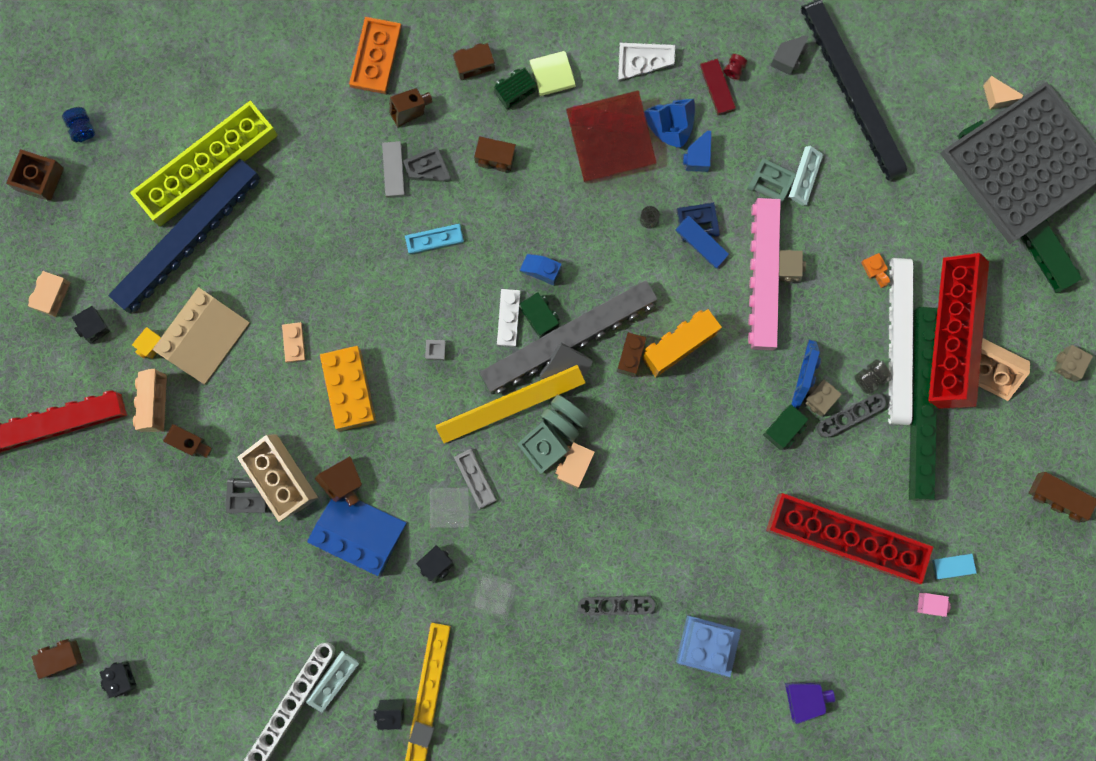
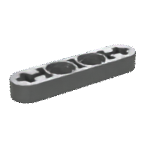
(851, 416)
(616, 608)

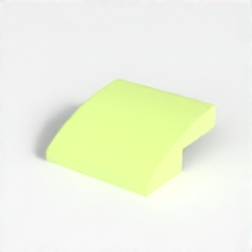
(552, 73)

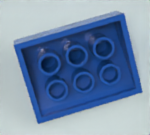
(357, 534)

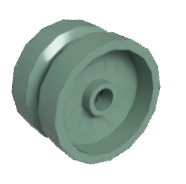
(564, 417)

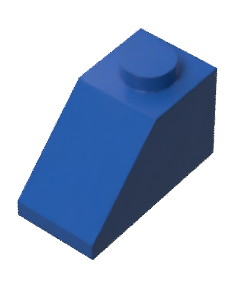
(699, 154)
(541, 268)

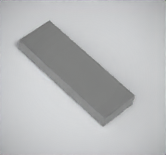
(393, 169)
(475, 478)

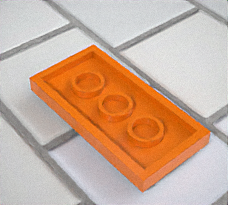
(375, 55)

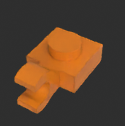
(875, 268)

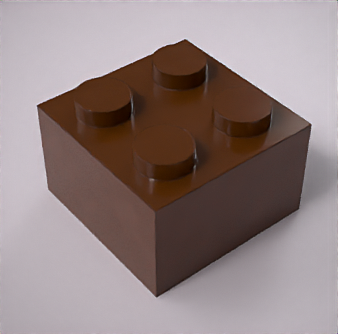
(35, 175)

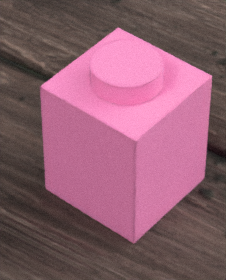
(933, 604)

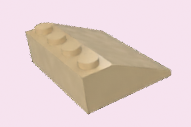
(201, 336)

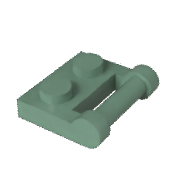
(773, 175)

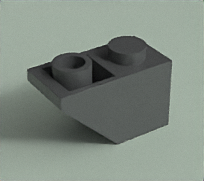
(787, 54)

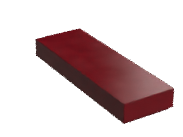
(717, 87)

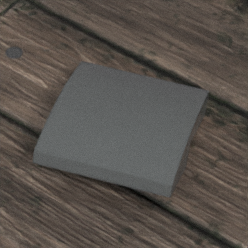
(563, 359)

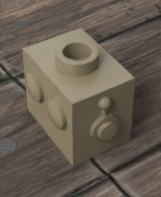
(791, 266)
(1072, 363)
(821, 397)

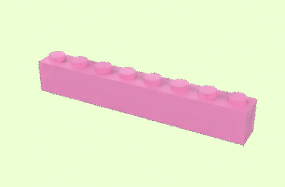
(765, 274)

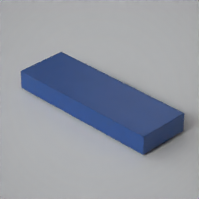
(701, 241)

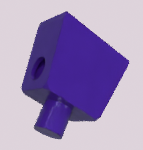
(807, 700)

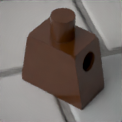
(408, 106)
(179, 438)
(341, 481)

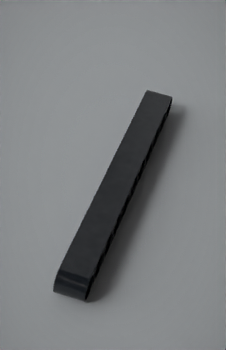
(855, 91)

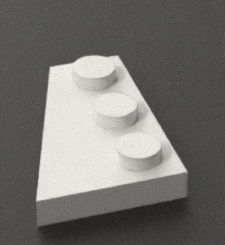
(643, 58)

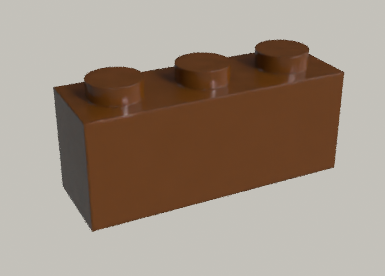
(1062, 497)

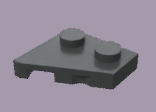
(427, 166)

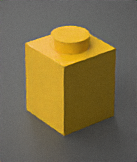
(145, 343)

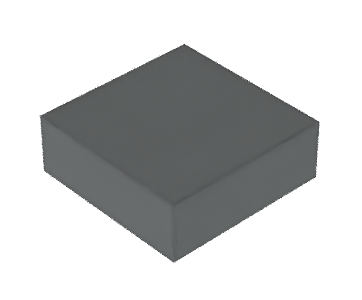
(421, 734)

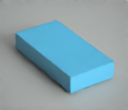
(954, 566)

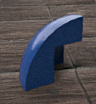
(672, 121)

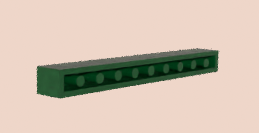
(1046, 248)
(923, 422)

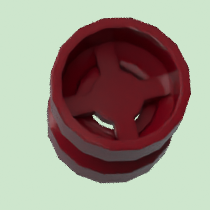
(735, 67)

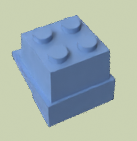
(708, 646)

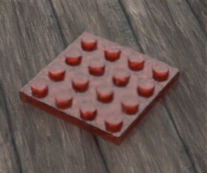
(611, 136)

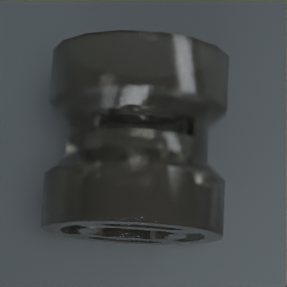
(649, 221)

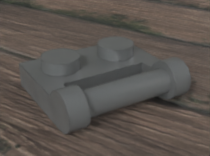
(243, 501)

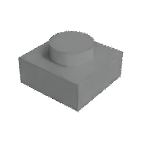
(435, 349)

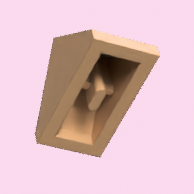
(1000, 94)

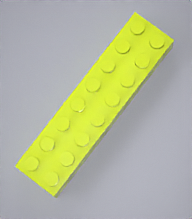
(203, 163)

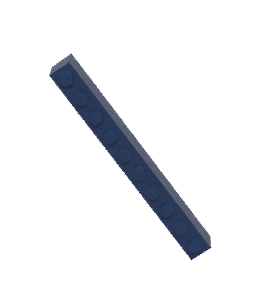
(184, 237)

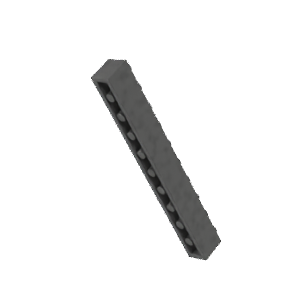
(573, 334)

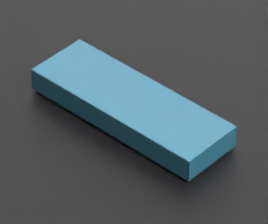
(434, 239)

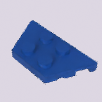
(806, 379)

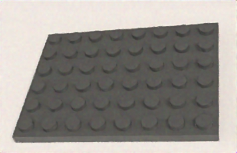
(1025, 162)

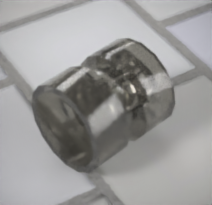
(876, 374)

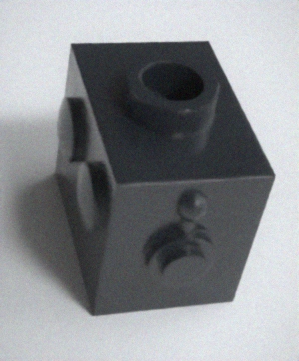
(90, 325)
(435, 564)
(117, 679)
(389, 714)

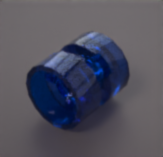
(78, 123)

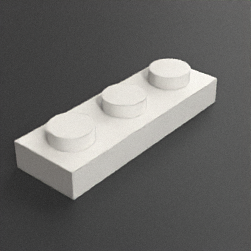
(508, 318)

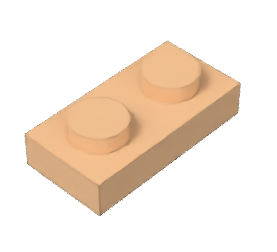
(293, 342)

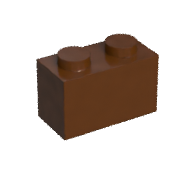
(474, 61)
(495, 154)
(631, 354)
(57, 659)

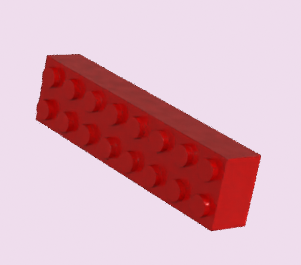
(959, 331)
(849, 539)

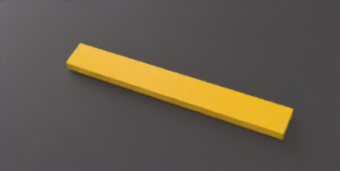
(510, 404)
(429, 685)

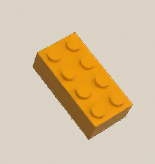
(681, 343)
(348, 388)

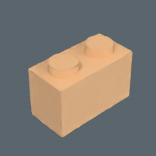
(48, 293)
(575, 465)

